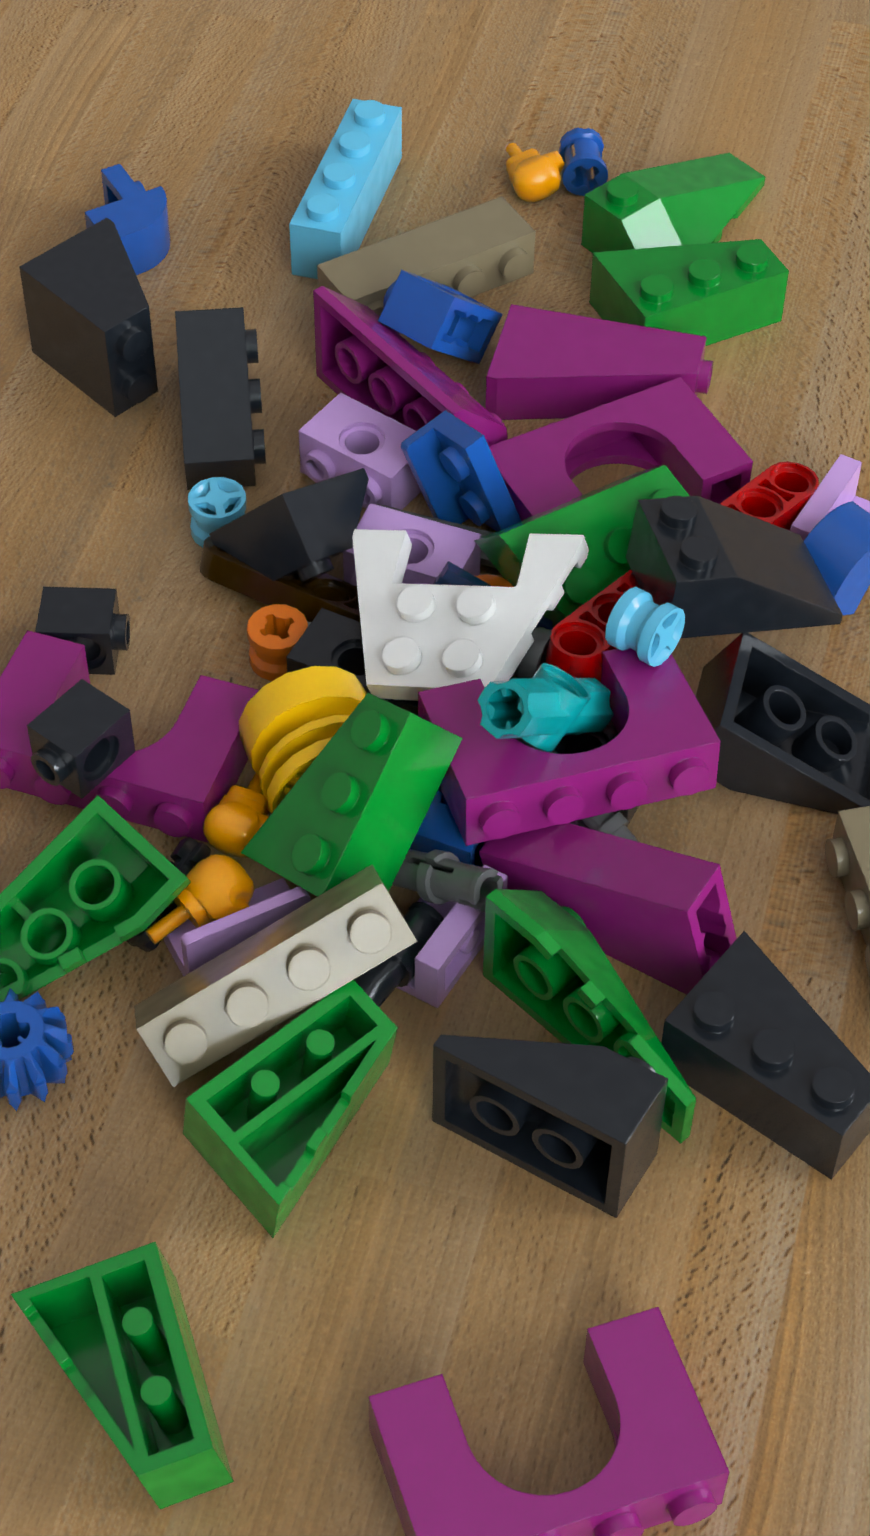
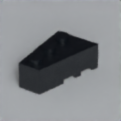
(218, 396)
(770, 1059)

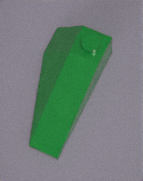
(669, 204)
(81, 899)
(566, 983)

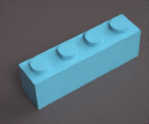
(346, 186)

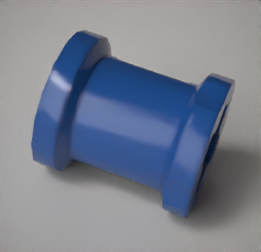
(588, 154)

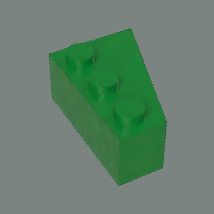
(691, 288)
(604, 520)
(357, 799)
(289, 1101)
(136, 1366)

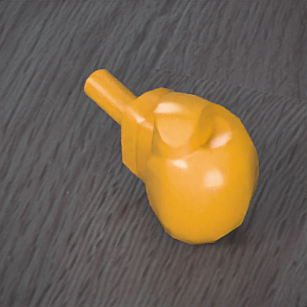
(533, 174)
(236, 818)
(216, 890)

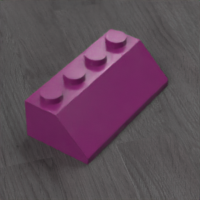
(387, 371)

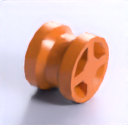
(272, 636)

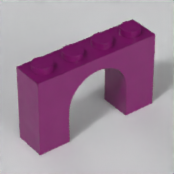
(641, 430)
(158, 786)
(511, 789)
(660, 1468)

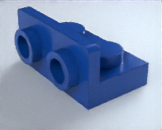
(459, 474)

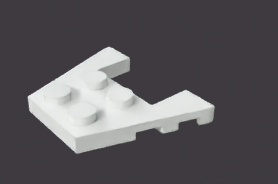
(451, 633)

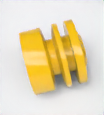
(293, 722)

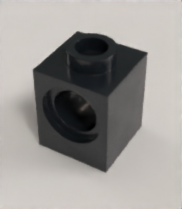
(89, 619)
(80, 739)

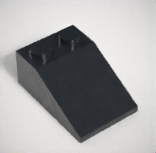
(726, 569)
(785, 729)
(554, 1110)

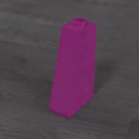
(572, 363)
(638, 900)

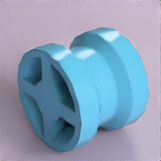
(213, 505)
(645, 626)

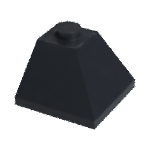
(298, 528)

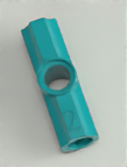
(545, 707)

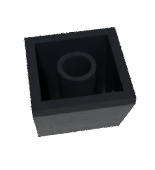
(92, 318)

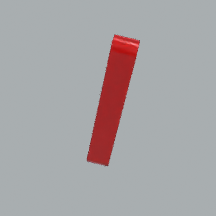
(580, 638)

